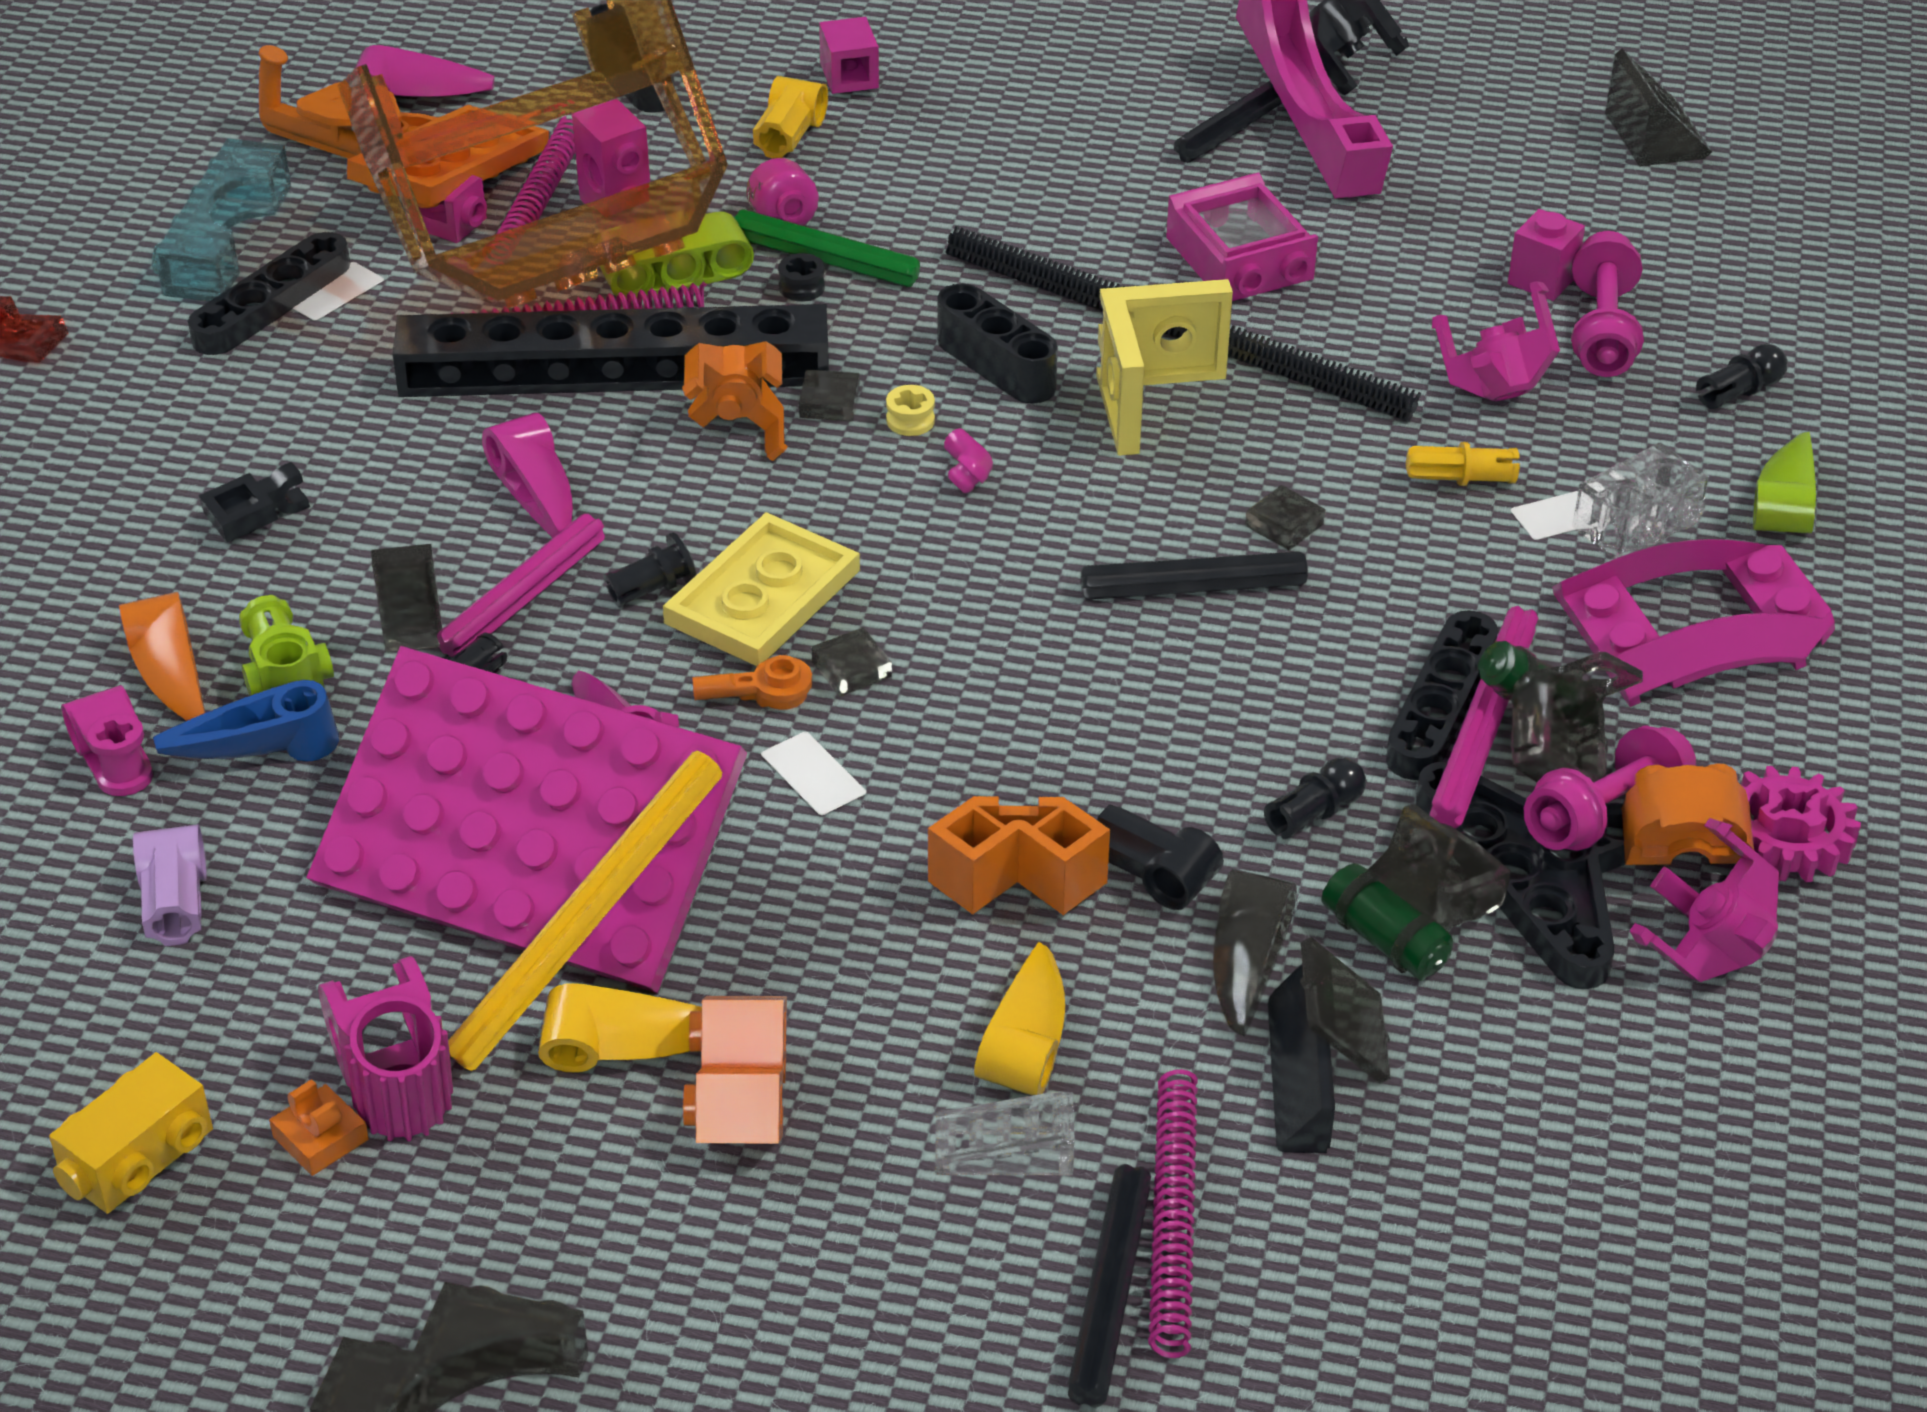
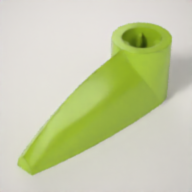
(1787, 489)

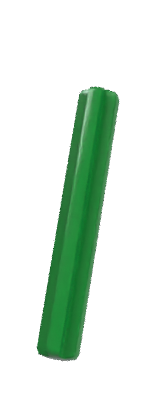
(830, 248)

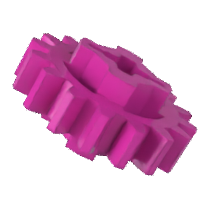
(1792, 821)

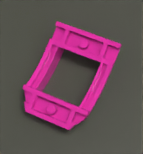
(1784, 623)

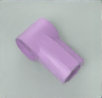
(169, 874)

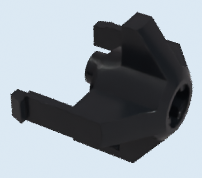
(1342, 25)

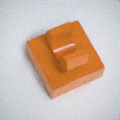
(317, 1127)

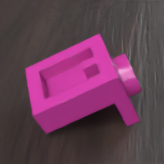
(458, 213)

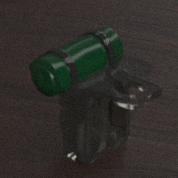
(1555, 711)
(1418, 892)

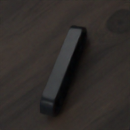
(228, 323)
(1439, 692)

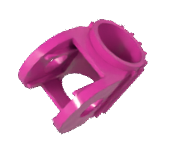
(403, 1085)

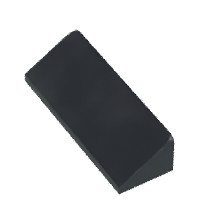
(1299, 1072)

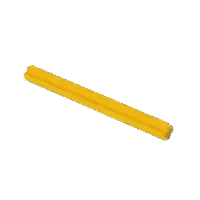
(583, 910)

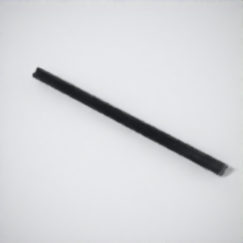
(1240, 347)

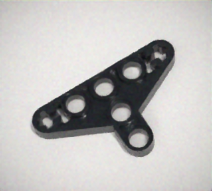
(1562, 884)

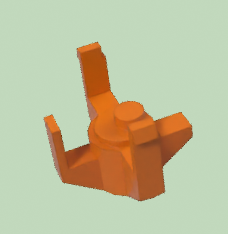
(732, 386)

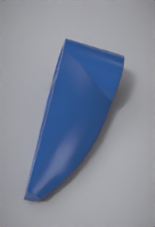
(279, 719)

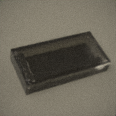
(407, 596)

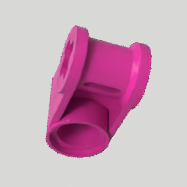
(109, 740)

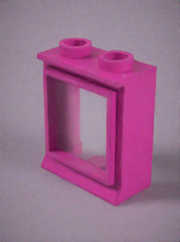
(1241, 236)

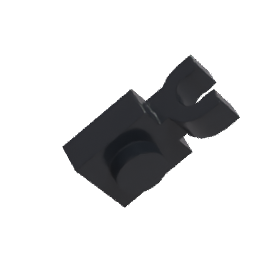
(250, 504)

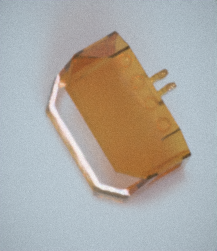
(627, 51)

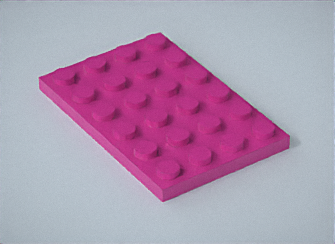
(499, 800)

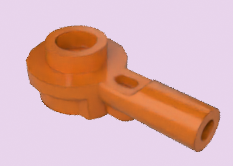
(775, 683)

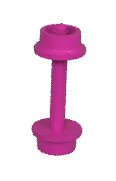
(1607, 337)
(1572, 810)

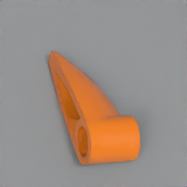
(164, 652)

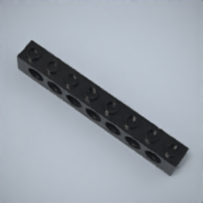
(592, 348)

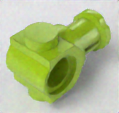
(282, 650)

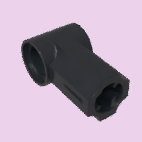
(1168, 863)

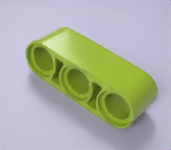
(709, 256)

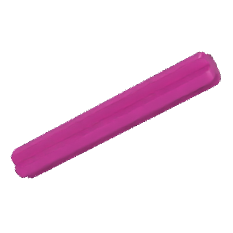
(522, 584)

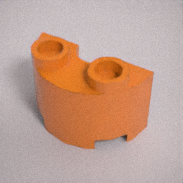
(1669, 810)

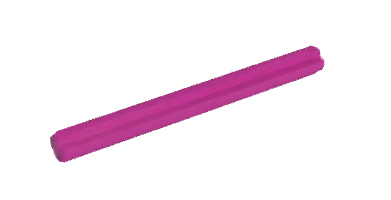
(1478, 731)

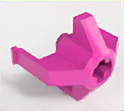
(1507, 357)
(1728, 921)

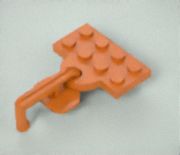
(325, 125)

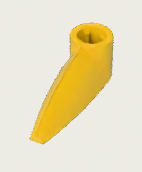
(610, 1024)
(1026, 1028)

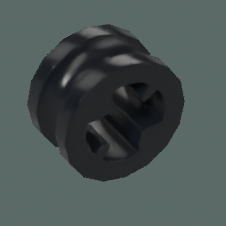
(801, 277)

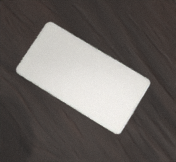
(339, 292)
(1547, 516)
(813, 773)

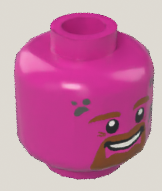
(782, 191)

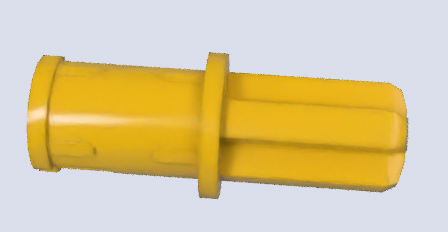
(1463, 464)

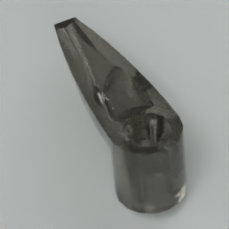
(1248, 940)

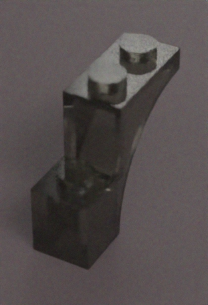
(466, 1343)

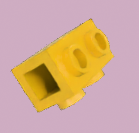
(130, 1133)

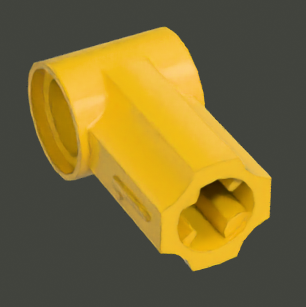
(790, 111)

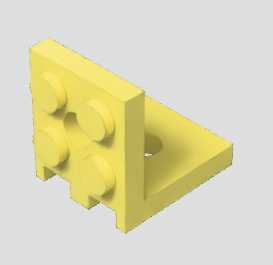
(1138, 356)

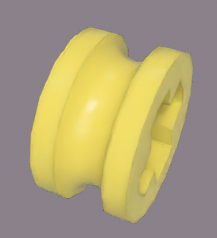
(910, 410)

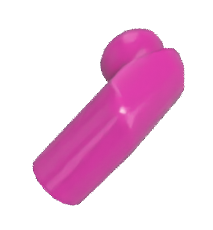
(973, 460)

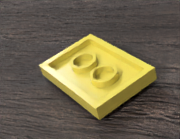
(761, 589)

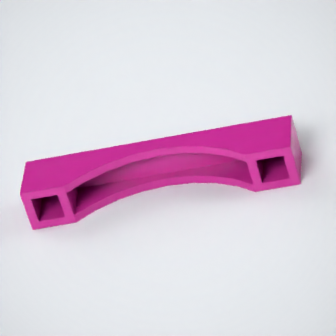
(1344, 144)

